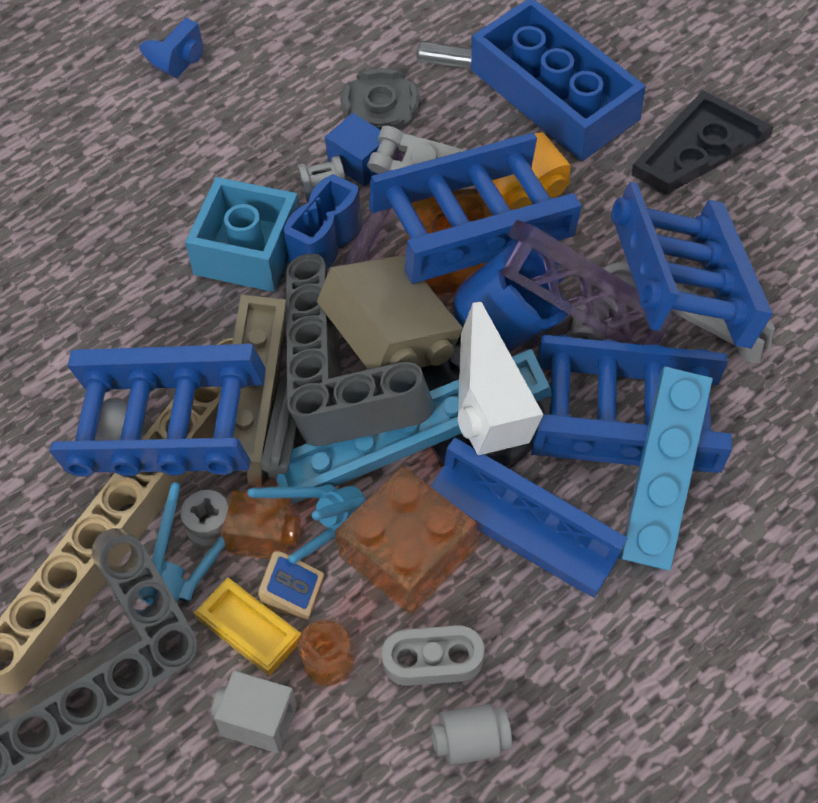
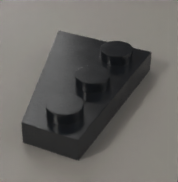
(698, 142)

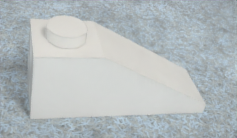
(493, 396)

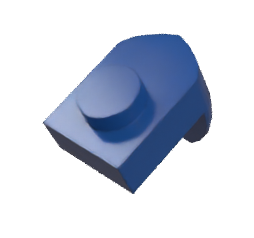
(176, 50)

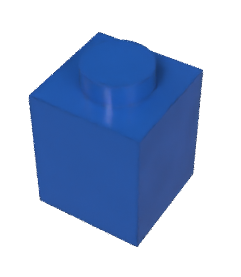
(354, 143)

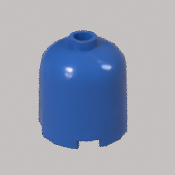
(513, 309)

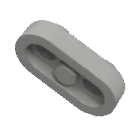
(432, 650)

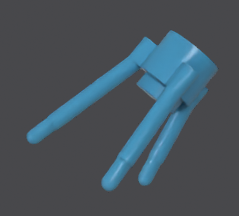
(331, 510)
(172, 573)

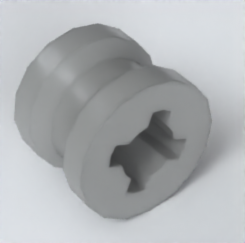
(205, 532)

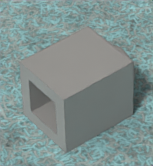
(254, 711)

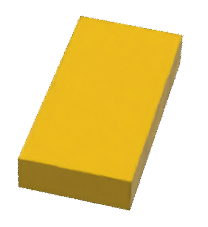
(248, 626)

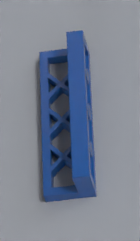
(529, 519)

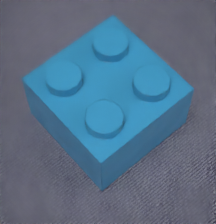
(241, 234)

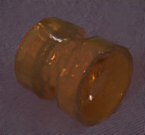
(329, 664)

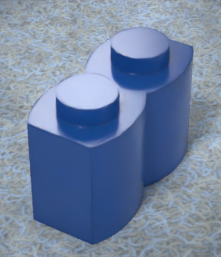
(326, 221)

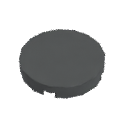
(380, 108)

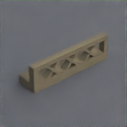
(263, 324)

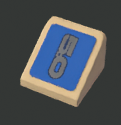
(290, 586)

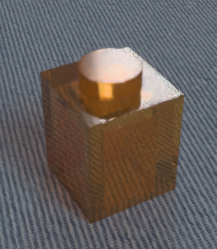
(259, 526)

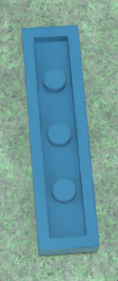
(666, 468)

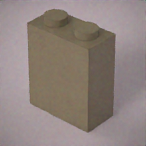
(387, 315)

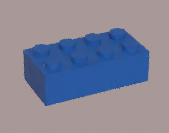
(557, 78)

